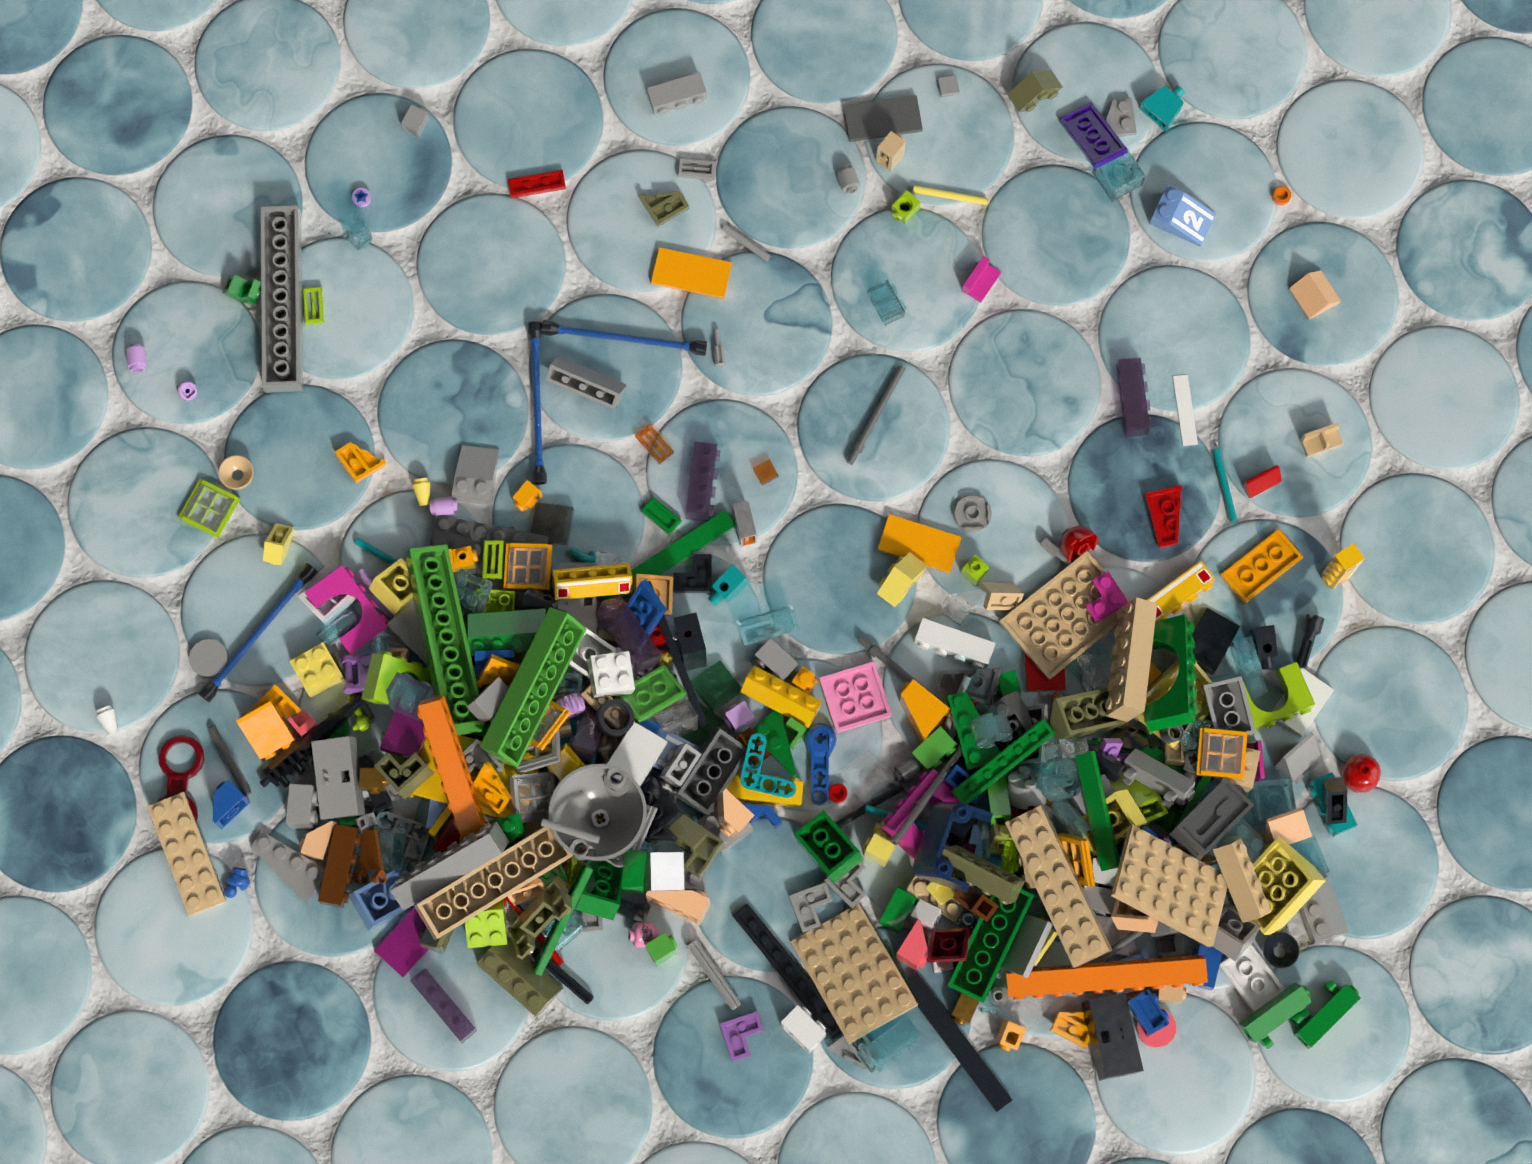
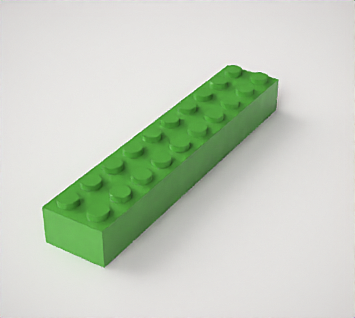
(444, 633)

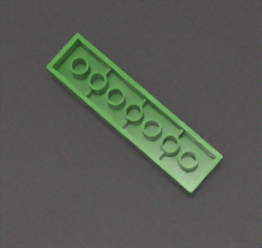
(533, 687)

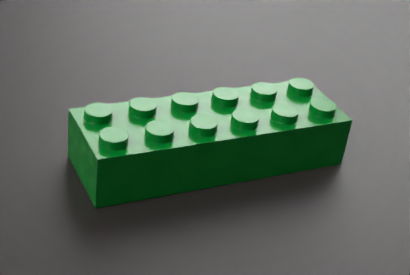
(989, 947)

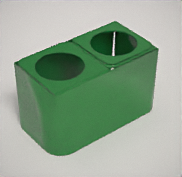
(634, 871)
(897, 909)

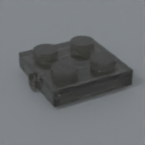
(553, 522)

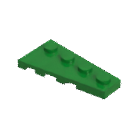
(962, 713)

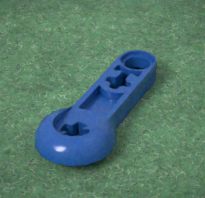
(820, 756)

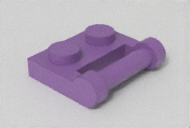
(363, 663)

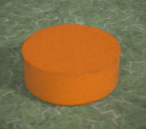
(1281, 195)

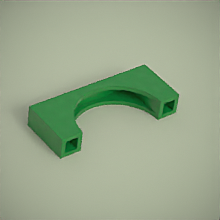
(1178, 704)

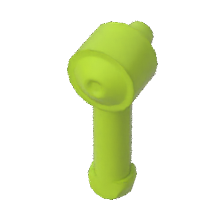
(362, 722)

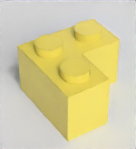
(900, 579)
(879, 846)

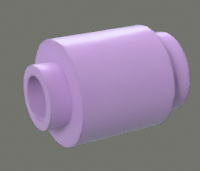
(136, 358)
(443, 506)

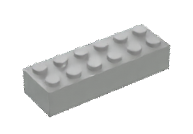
(449, 865)

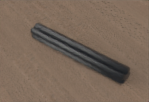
(566, 979)

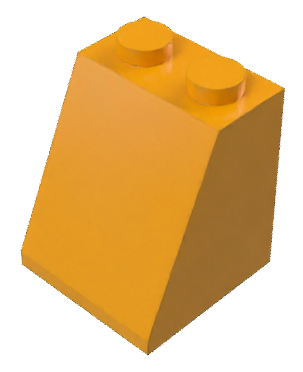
(922, 709)
(265, 729)

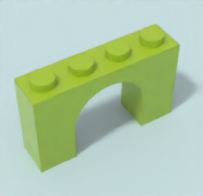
(382, 671)
(1297, 699)

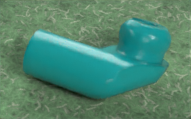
(583, 557)

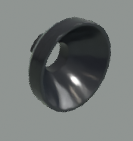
(1288, 943)

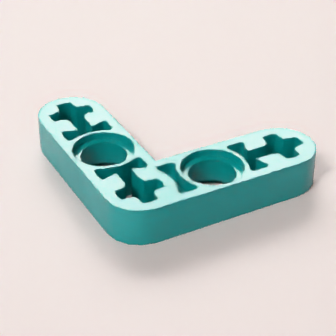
(760, 777)

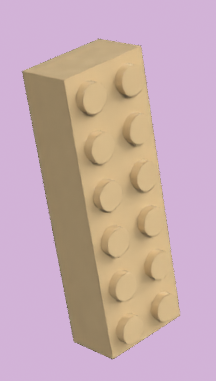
(1131, 659)

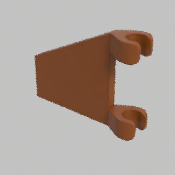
(370, 859)

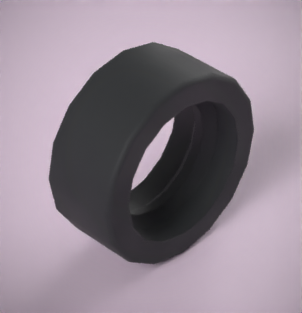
(600, 717)

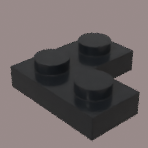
(699, 580)

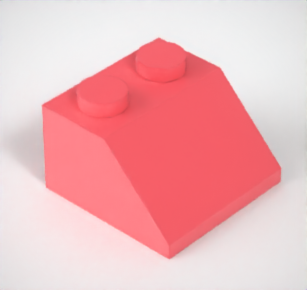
(914, 948)

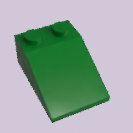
(602, 891)

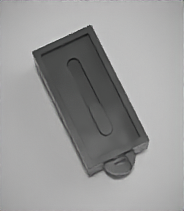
(1212, 819)

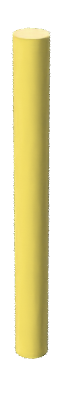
(950, 195)

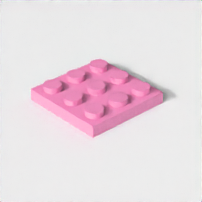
(855, 697)

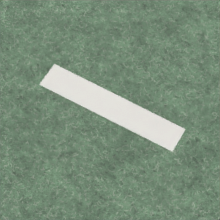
(1185, 410)

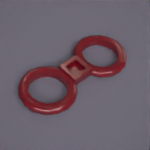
(178, 781)

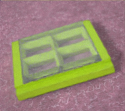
(209, 508)

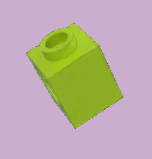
(908, 200)
(975, 570)

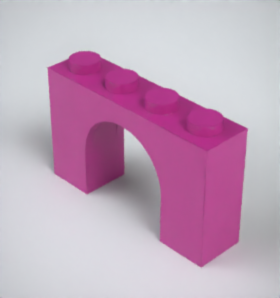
(341, 583)
(892, 822)

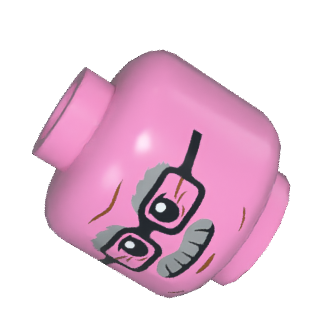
(642, 933)

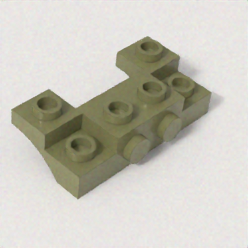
(697, 842)
(549, 904)

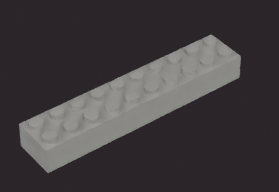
(281, 299)

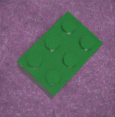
(828, 846)

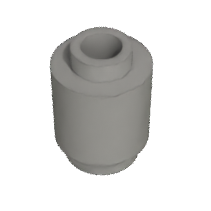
(848, 179)

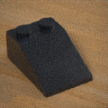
(1212, 639)

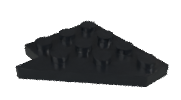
(666, 813)

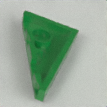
(777, 741)

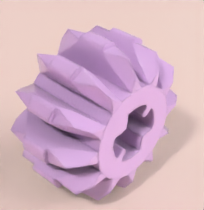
(573, 703)

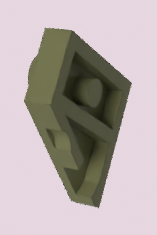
(664, 206)

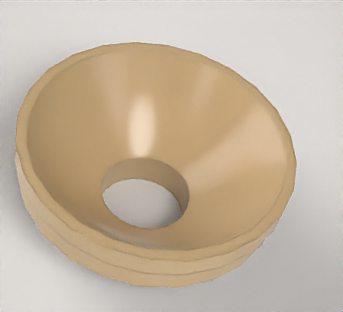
(233, 464)

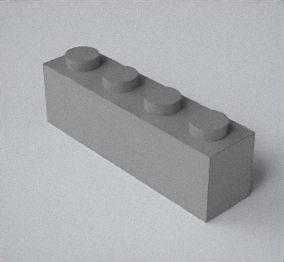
(586, 382)

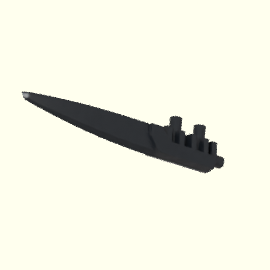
(297, 752)

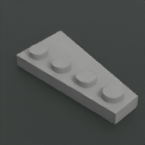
(293, 868)

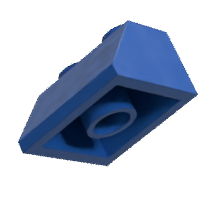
(227, 803)

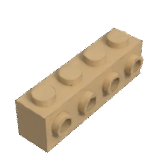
(1241, 880)

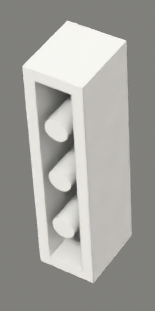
(954, 643)

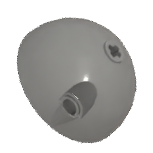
(586, 797)

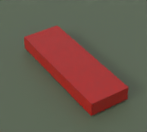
(537, 184)

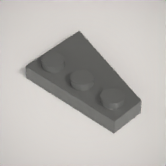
(981, 687)

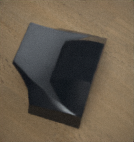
(634, 906)

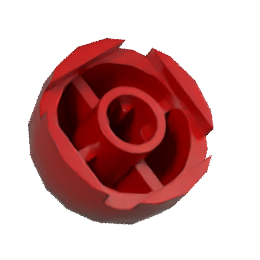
(1077, 541)
(1361, 773)

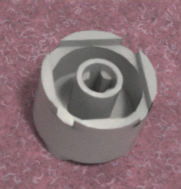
(1023, 790)

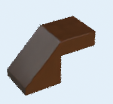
(976, 903)

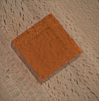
(765, 472)

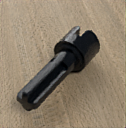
(1312, 626)

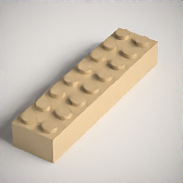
(491, 882)
(1058, 886)

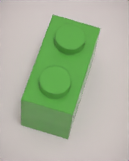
(935, 749)
(661, 948)

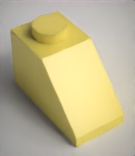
(277, 544)

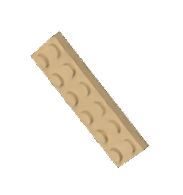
(186, 854)

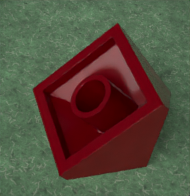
(948, 945)

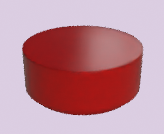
(837, 793)

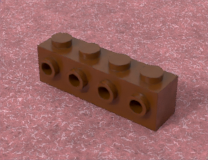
(339, 866)

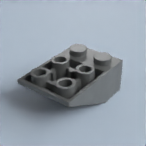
(1017, 715)

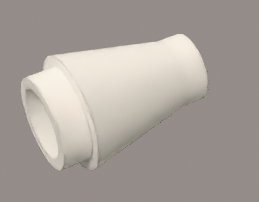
(107, 719)

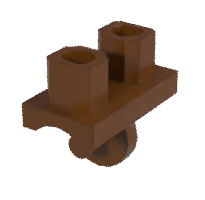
(744, 738)

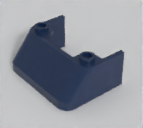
(928, 860)

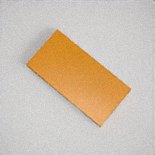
(691, 273)
(926, 543)
(1261, 566)

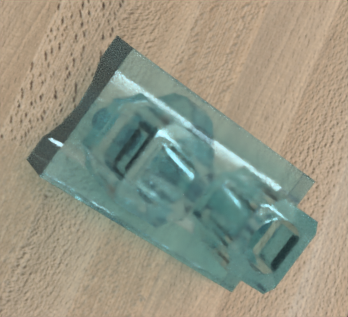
(1191, 741)

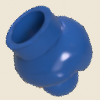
(236, 878)

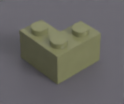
(1034, 88)
(404, 777)

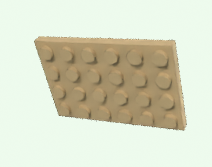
(1054, 621)
(1170, 886)
(854, 973)

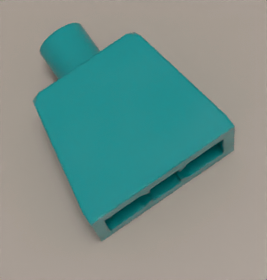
(1163, 106)
(731, 578)

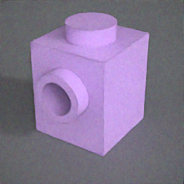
(738, 716)

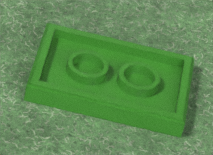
(653, 693)

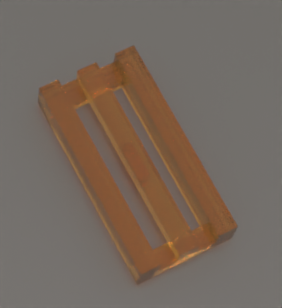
(644, 433)

